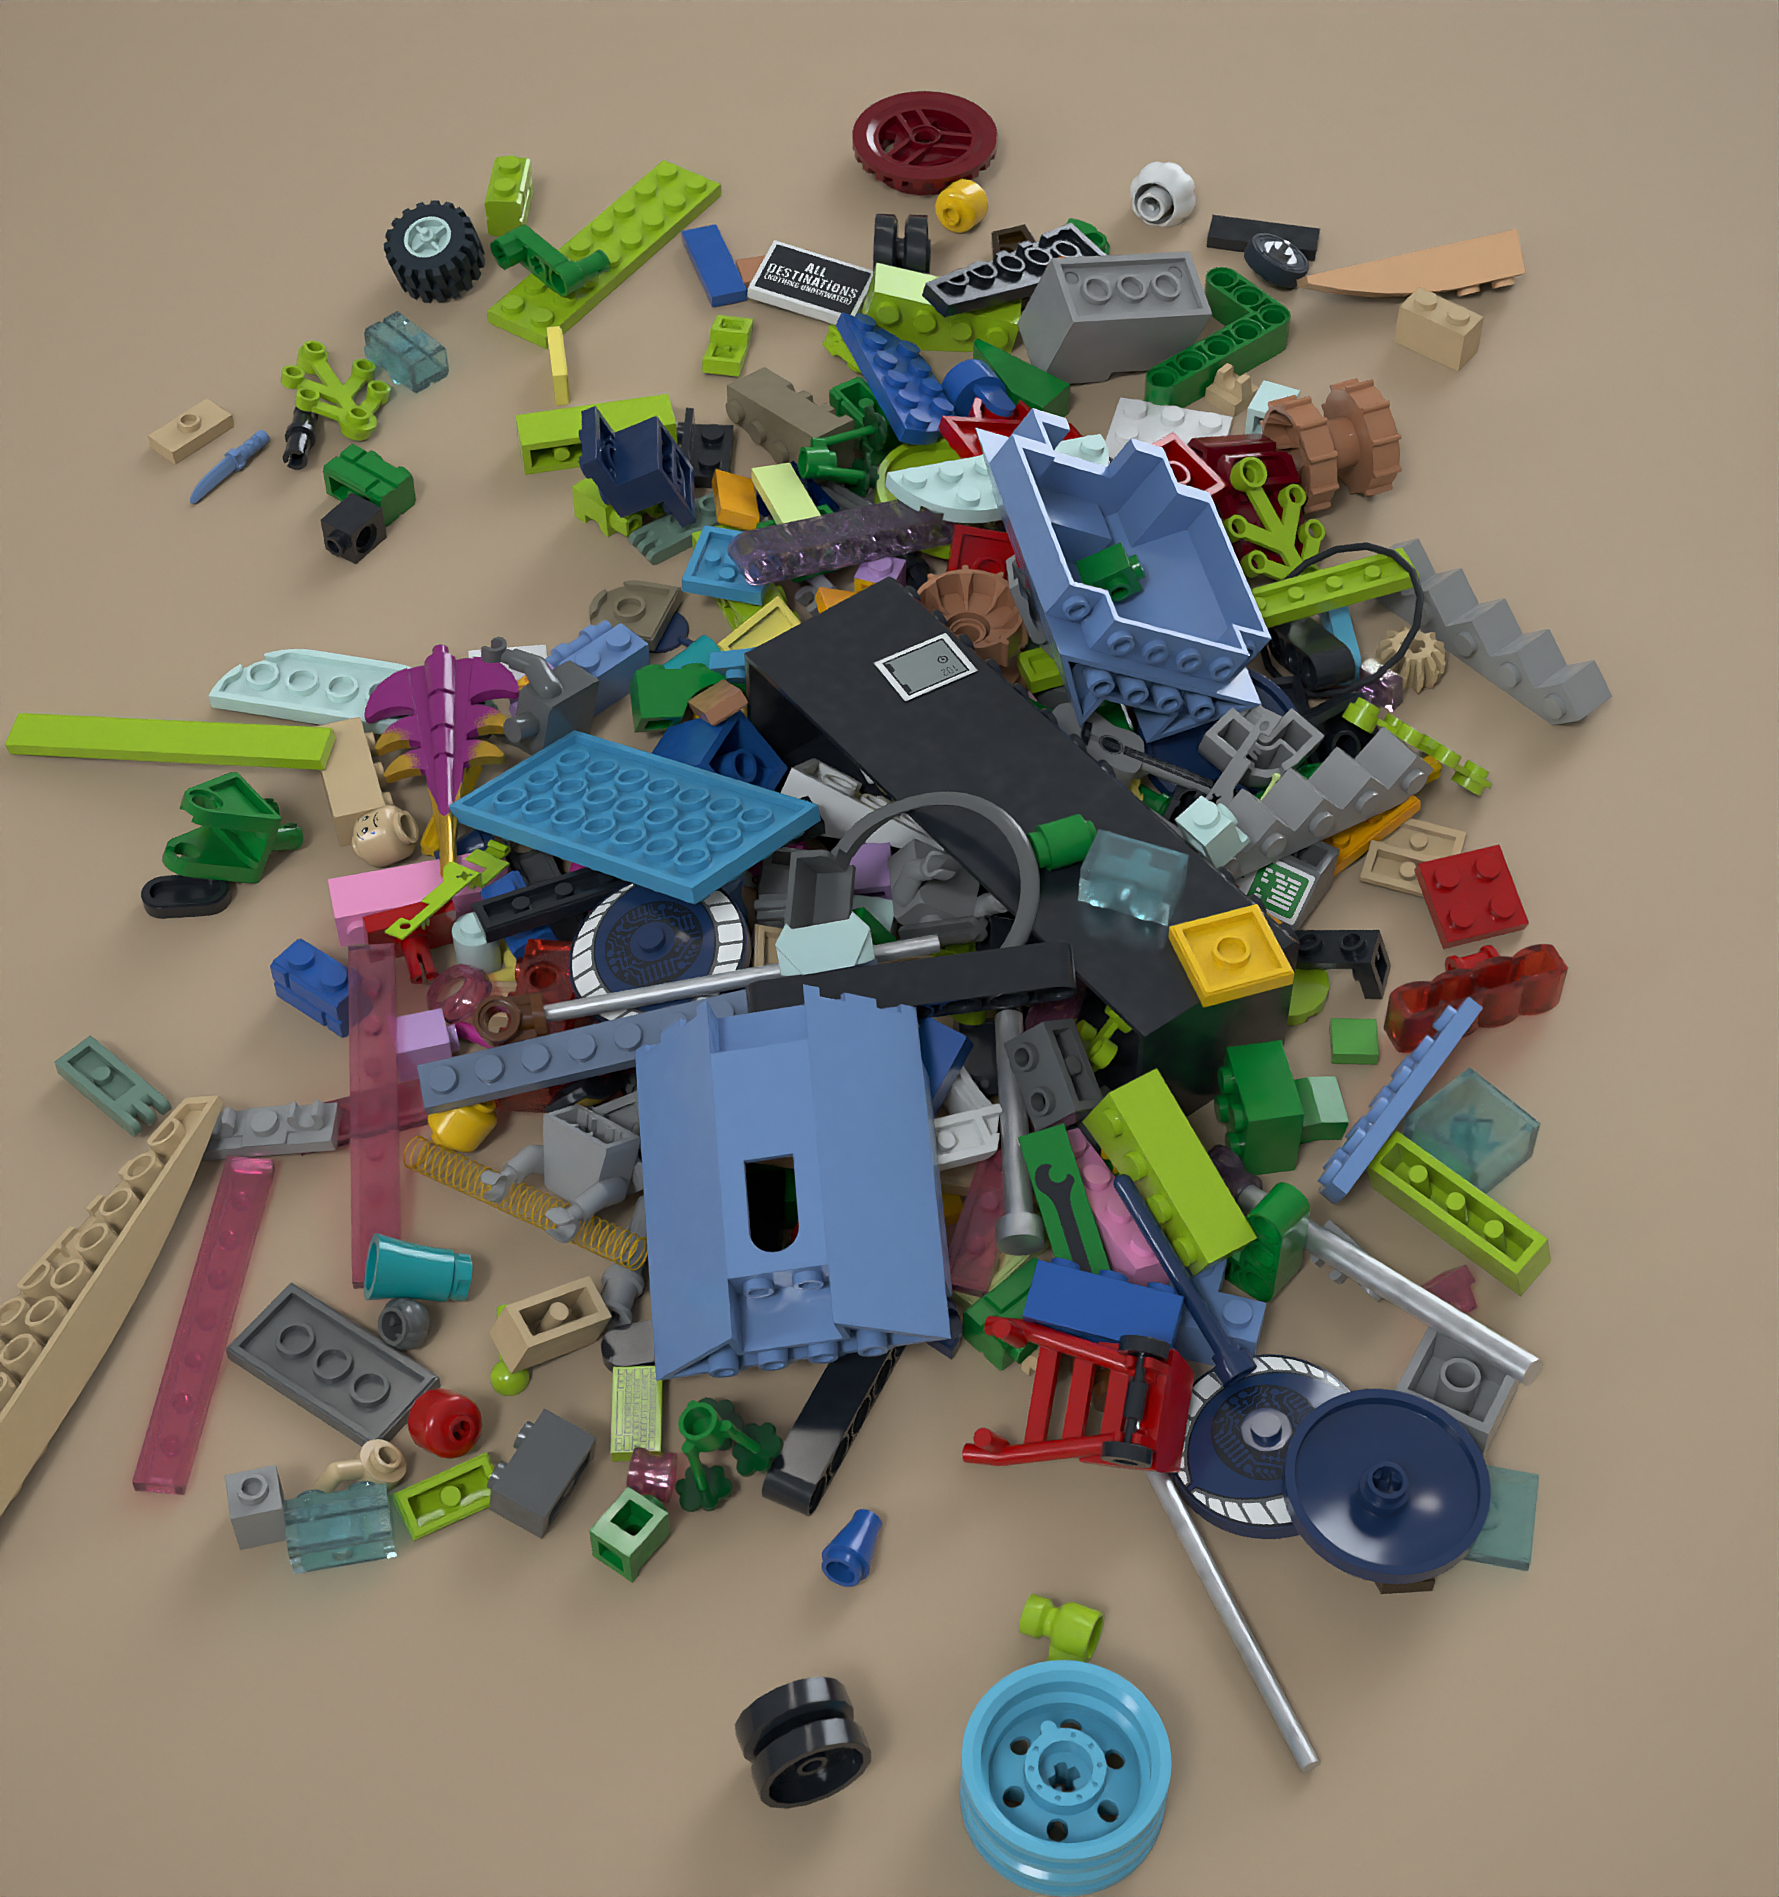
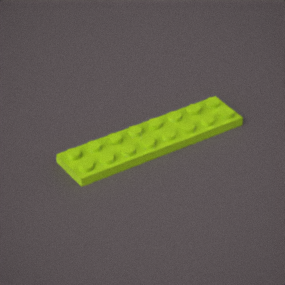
(629, 236)

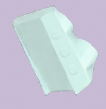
(824, 947)

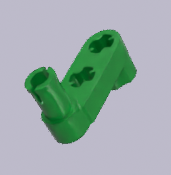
(546, 262)

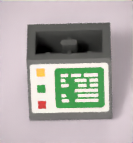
(1294, 883)

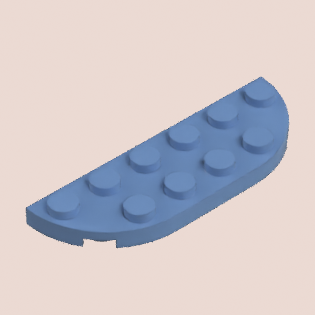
(1394, 1101)

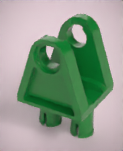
(234, 835)

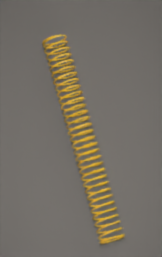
(630, 1254)

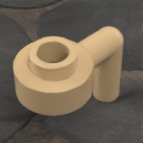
(375, 1462)

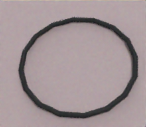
(1407, 641)

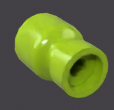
(1071, 1628)

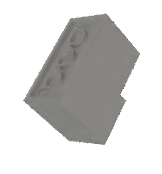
(1113, 314)

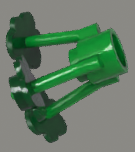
(820, 463)
(712, 1427)

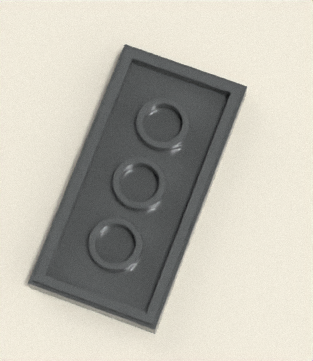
(331, 1366)

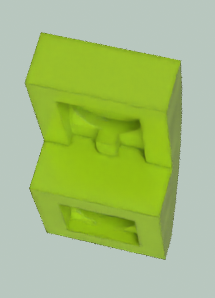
(728, 345)

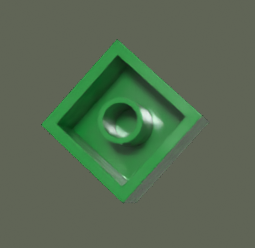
(1260, 1107)

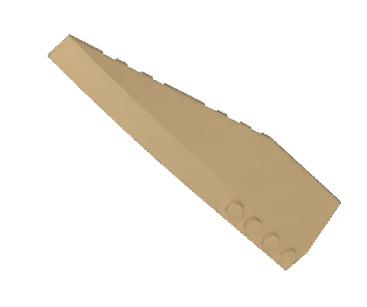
(86, 1288)

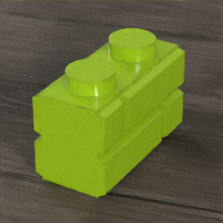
(508, 194)

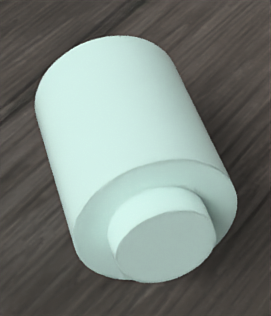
(472, 947)

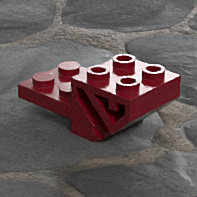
(1222, 454)

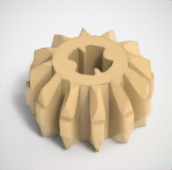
(1422, 661)

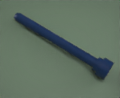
(1229, 1360)

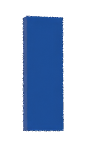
(714, 265)

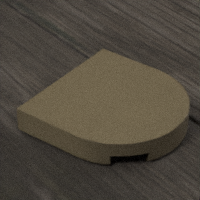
(639, 606)

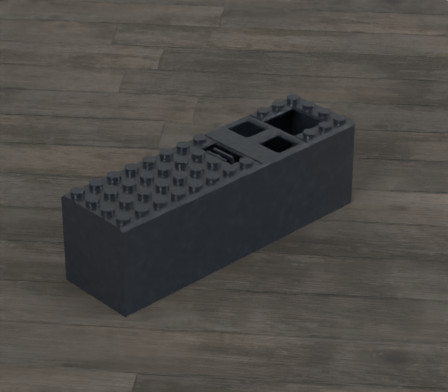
(983, 737)

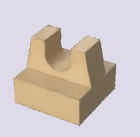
(1230, 391)

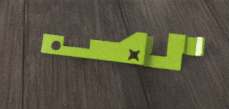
(454, 880)

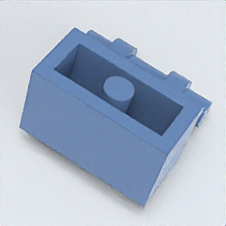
(608, 655)

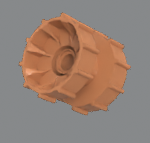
(1352, 440)
(984, 611)

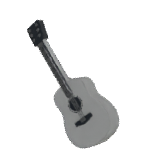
(1126, 752)

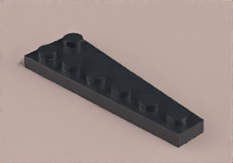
(1008, 275)

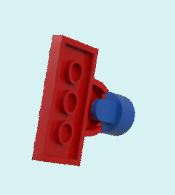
(980, 403)

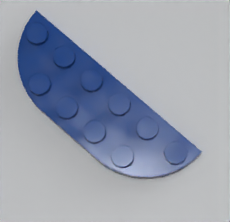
(897, 378)

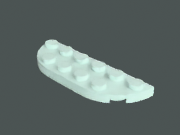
(963, 486)
(306, 687)

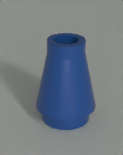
(851, 1551)

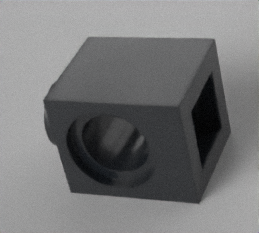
(353, 528)

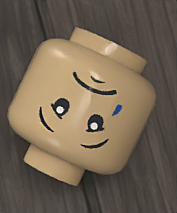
(385, 836)

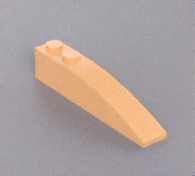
(1437, 269)

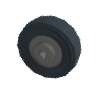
(1276, 260)

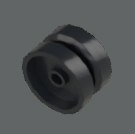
(908, 253)
(802, 1742)

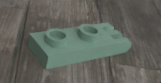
(667, 538)
(111, 1085)

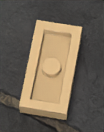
(190, 431)

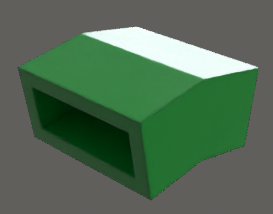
(1323, 1109)

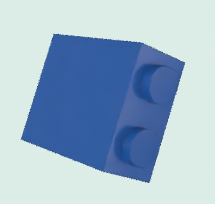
(729, 749)

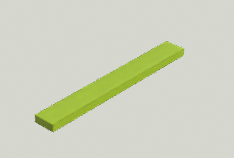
(171, 741)

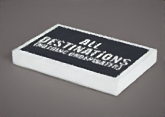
(810, 283)

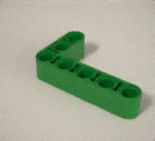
(1252, 334)
(1277, 1252)

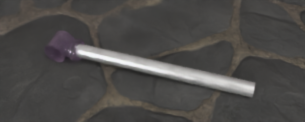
(1385, 1282)

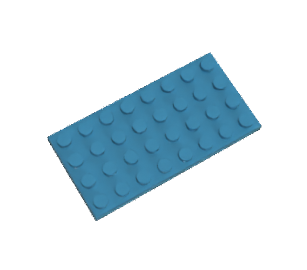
(636, 815)

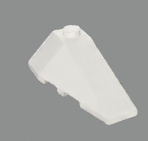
(844, 805)

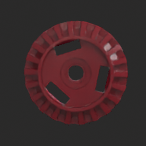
(959, 133)

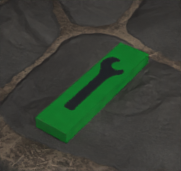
(1063, 1198)

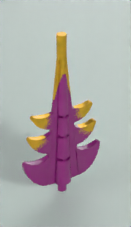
(441, 722)

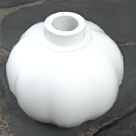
(1160, 188)

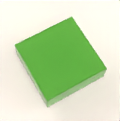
(1353, 1041)

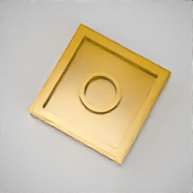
(1230, 955)

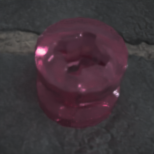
(652, 1473)

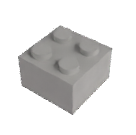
(1460, 1385)

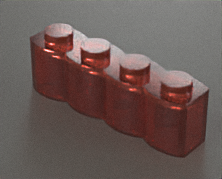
(1502, 985)

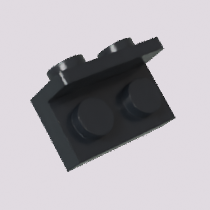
(705, 447)

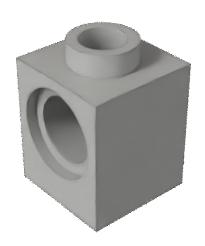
(256, 1506)

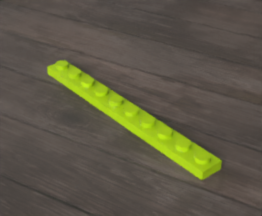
(1277, 603)

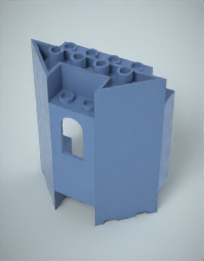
(1178, 642)
(856, 1113)

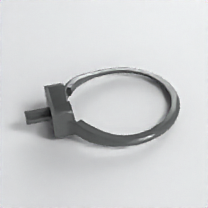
(824, 881)

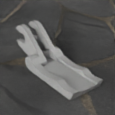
(1025, 605)

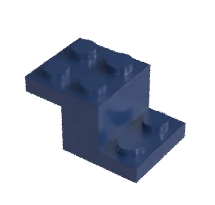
(637, 467)

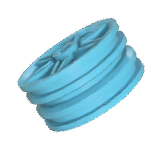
(1112, 1720)

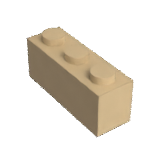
(352, 778)

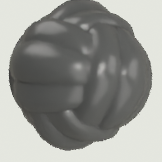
(404, 1323)

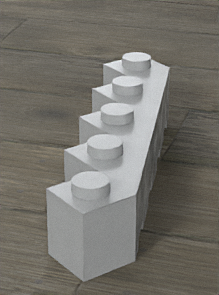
(1493, 645)
(1331, 800)

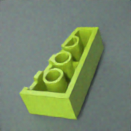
(900, 308)
(1157, 1147)

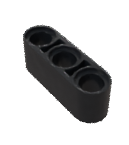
(1312, 653)

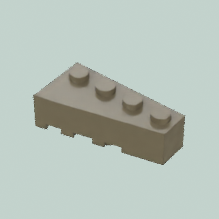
(785, 419)

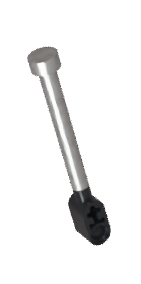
(1019, 1229)

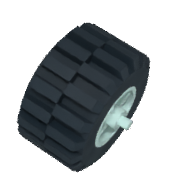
(434, 251)

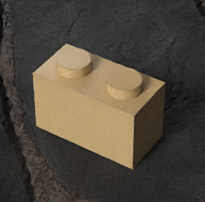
(1438, 329)
(550, 1324)

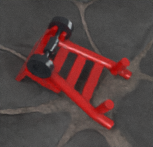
(1159, 1404)

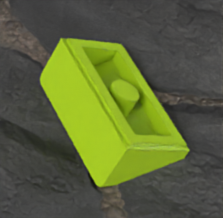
(445, 1497)

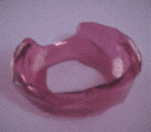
(464, 1002)

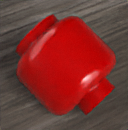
(445, 1423)

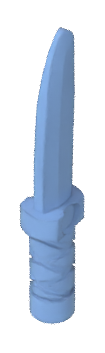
(233, 460)

